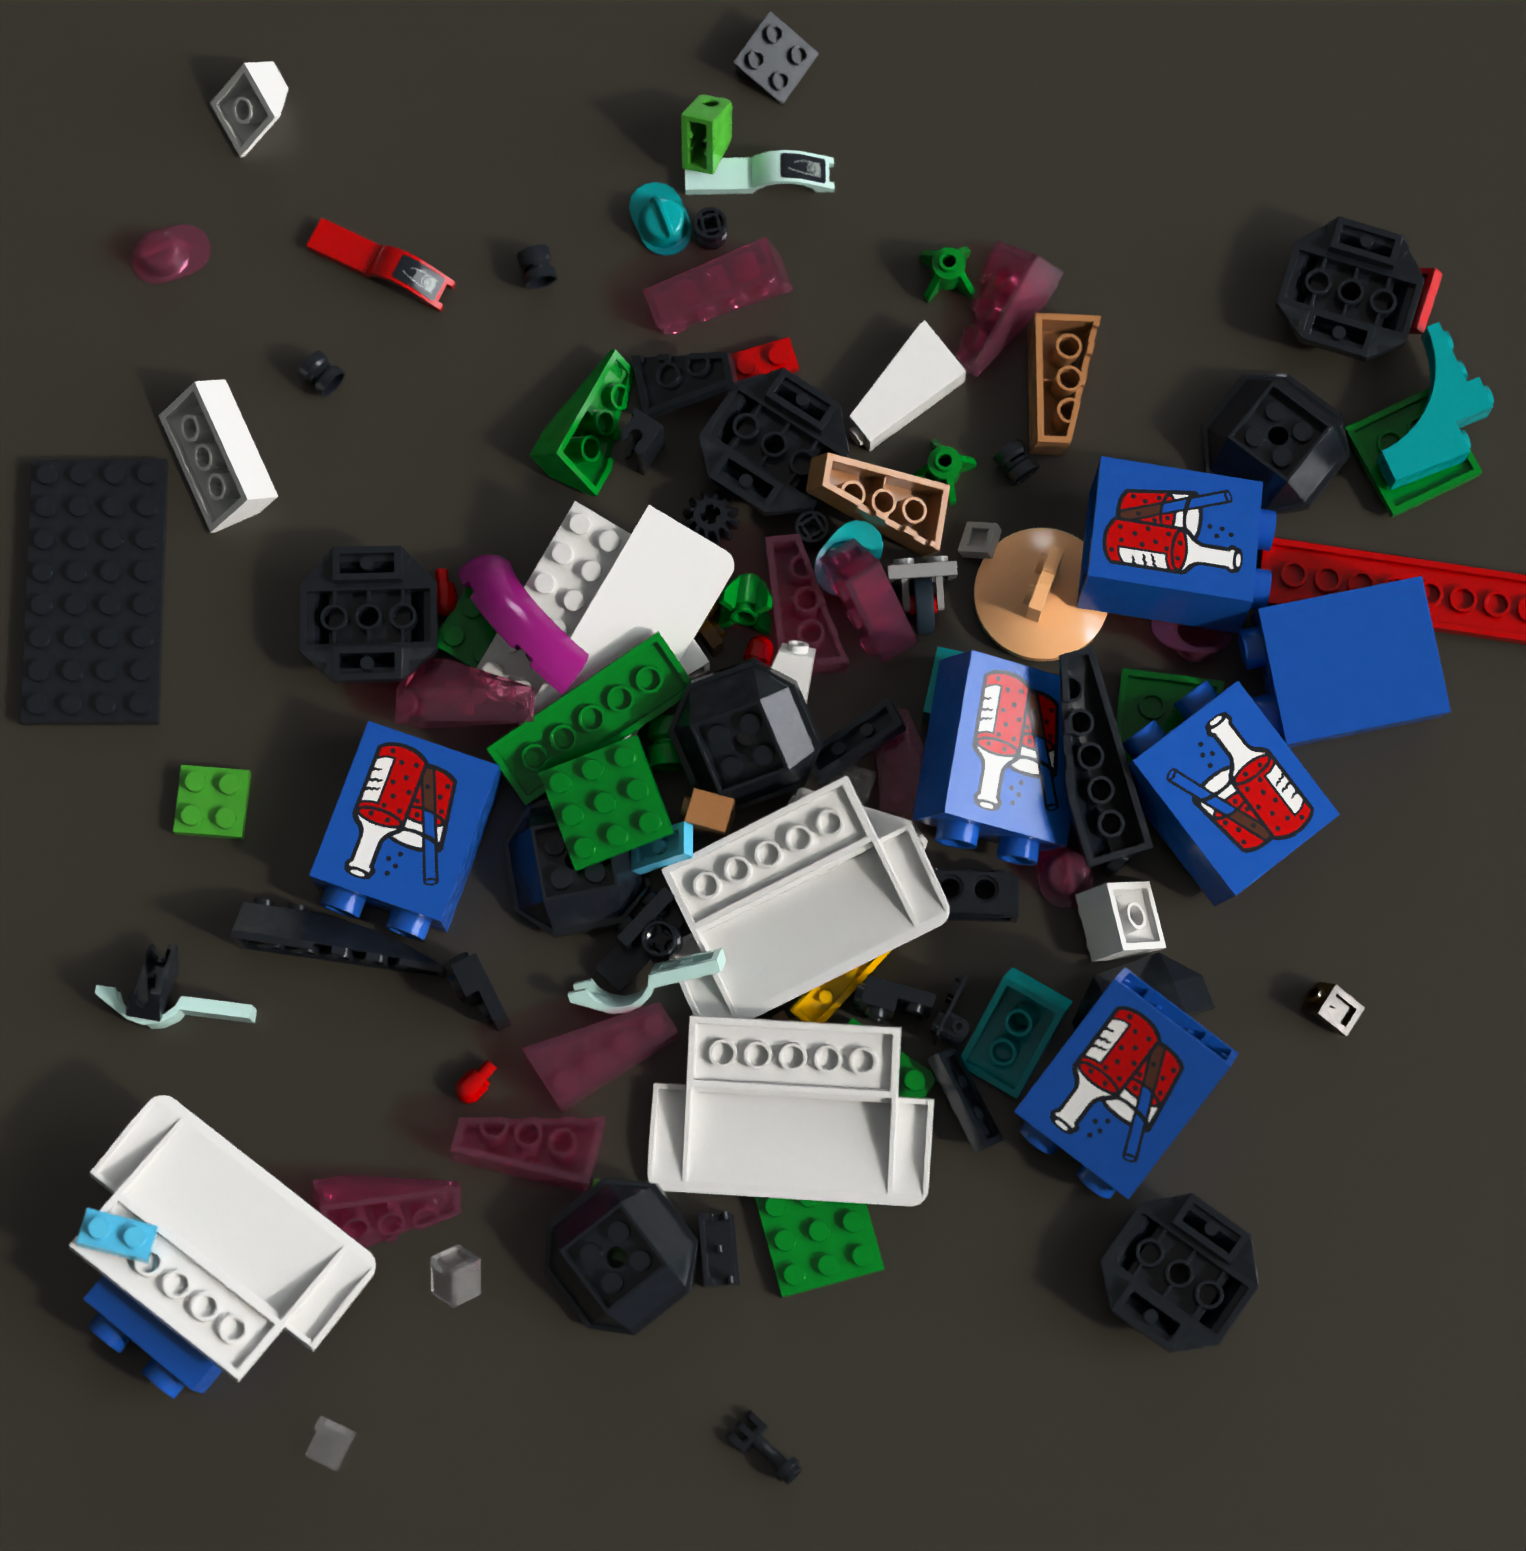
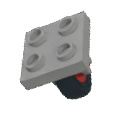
(922, 602)

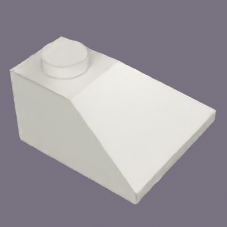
(250, 103)

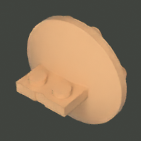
(1031, 595)

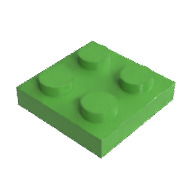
(212, 802)

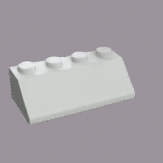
(217, 454)

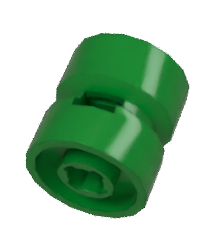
(662, 753)

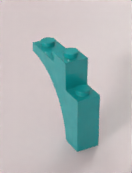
(1451, 404)

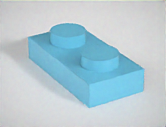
(664, 851)
(117, 1235)

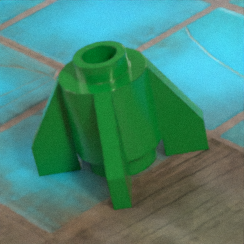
(947, 271)
(949, 474)
(746, 603)

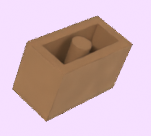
(708, 814)

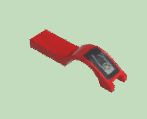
(379, 261)

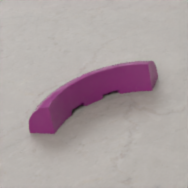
(522, 621)

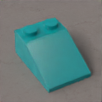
(1014, 1032)

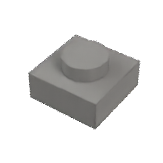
(979, 540)

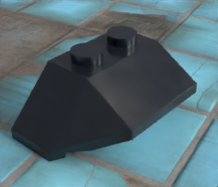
(1165, 975)

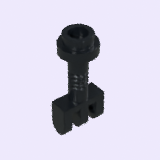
(787, 1469)

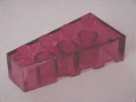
(719, 287)
(799, 604)
(598, 1053)
(532, 1148)

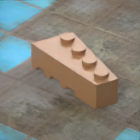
(1057, 373)
(894, 502)

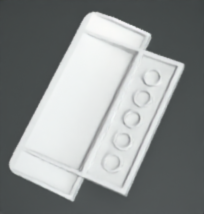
(617, 591)
(800, 901)
(791, 1115)
(231, 1245)

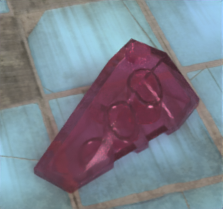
(1012, 292)
(460, 695)
(384, 1207)

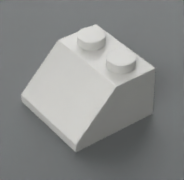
(1120, 920)

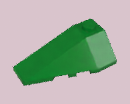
(581, 435)

